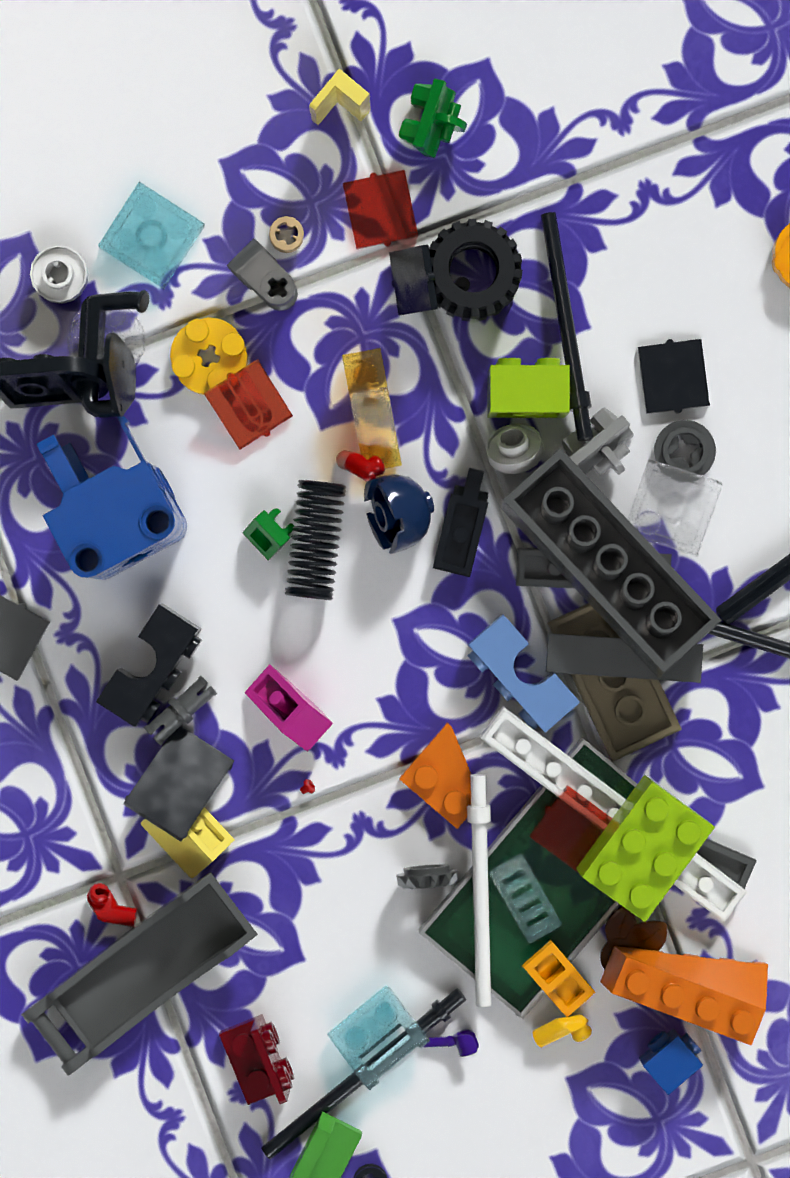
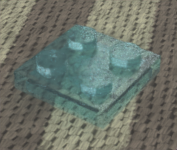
(151, 235)

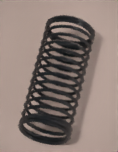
(320, 489)

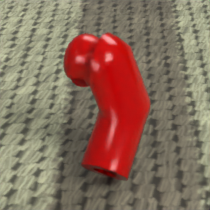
(107, 908)

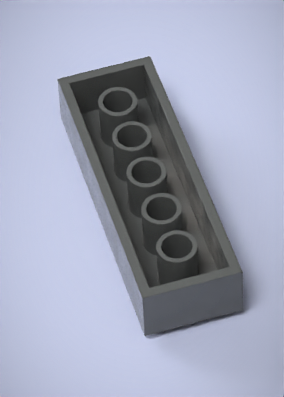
(610, 563)

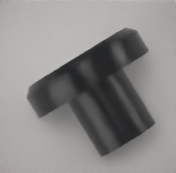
(463, 283)

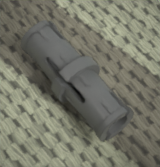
(180, 710)

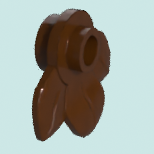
(624, 931)

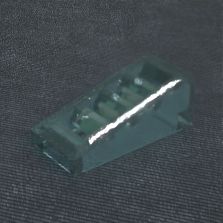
(543, 926)

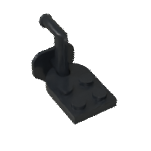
(82, 378)

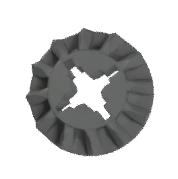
(690, 433)
(427, 876)

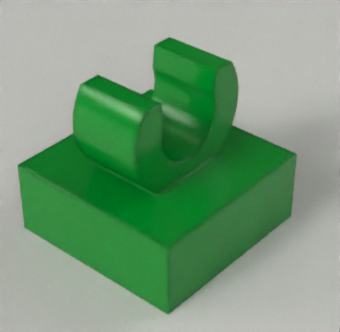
(267, 534)

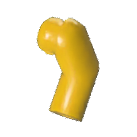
(561, 1027)

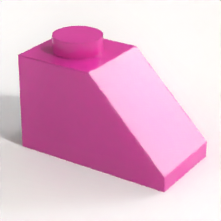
(288, 708)

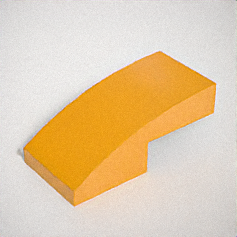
(558, 978)

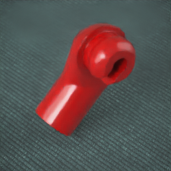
(359, 465)

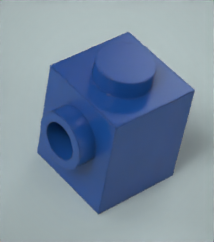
(671, 1059)

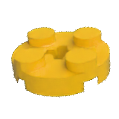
(198, 336)

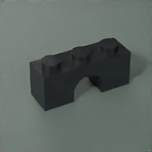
(133, 696)

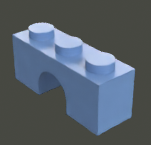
(542, 701)

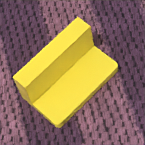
(346, 93)
(201, 846)

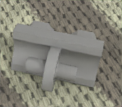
(605, 448)

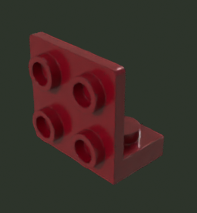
(256, 1060)

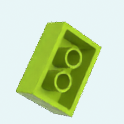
(645, 848)

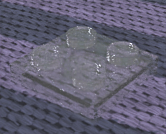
(674, 507)

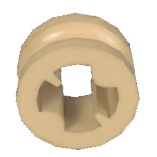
(281, 245)

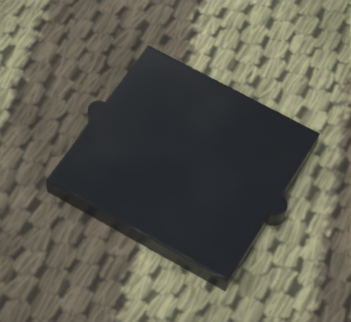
(413, 280)
(673, 376)

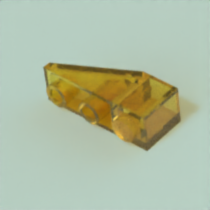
(372, 406)

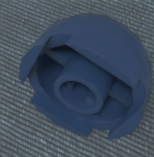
(399, 510)

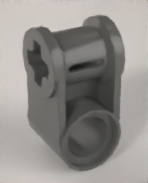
(260, 272)

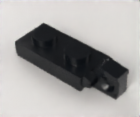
(462, 526)

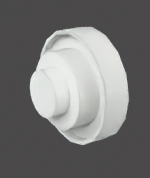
(59, 274)
(514, 448)

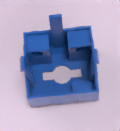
(113, 516)

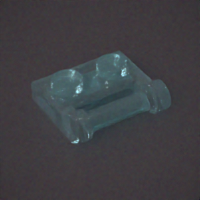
(370, 1027)

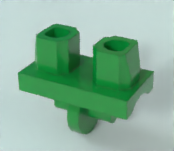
(437, 120)

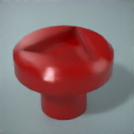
(308, 787)

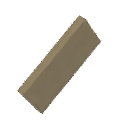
(623, 710)

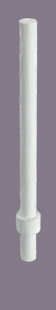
(479, 815)

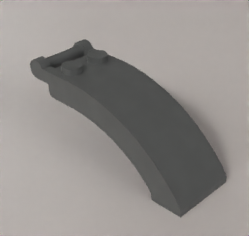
(142, 970)

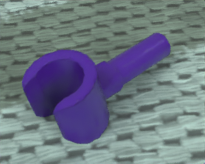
(464, 1040)

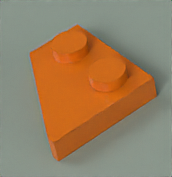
(442, 777)

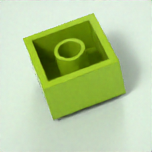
(528, 389)

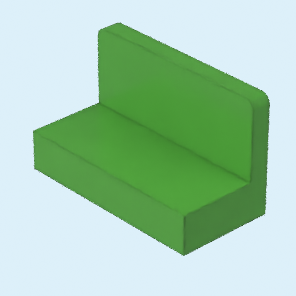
(327, 1149)

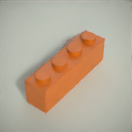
(703, 991)

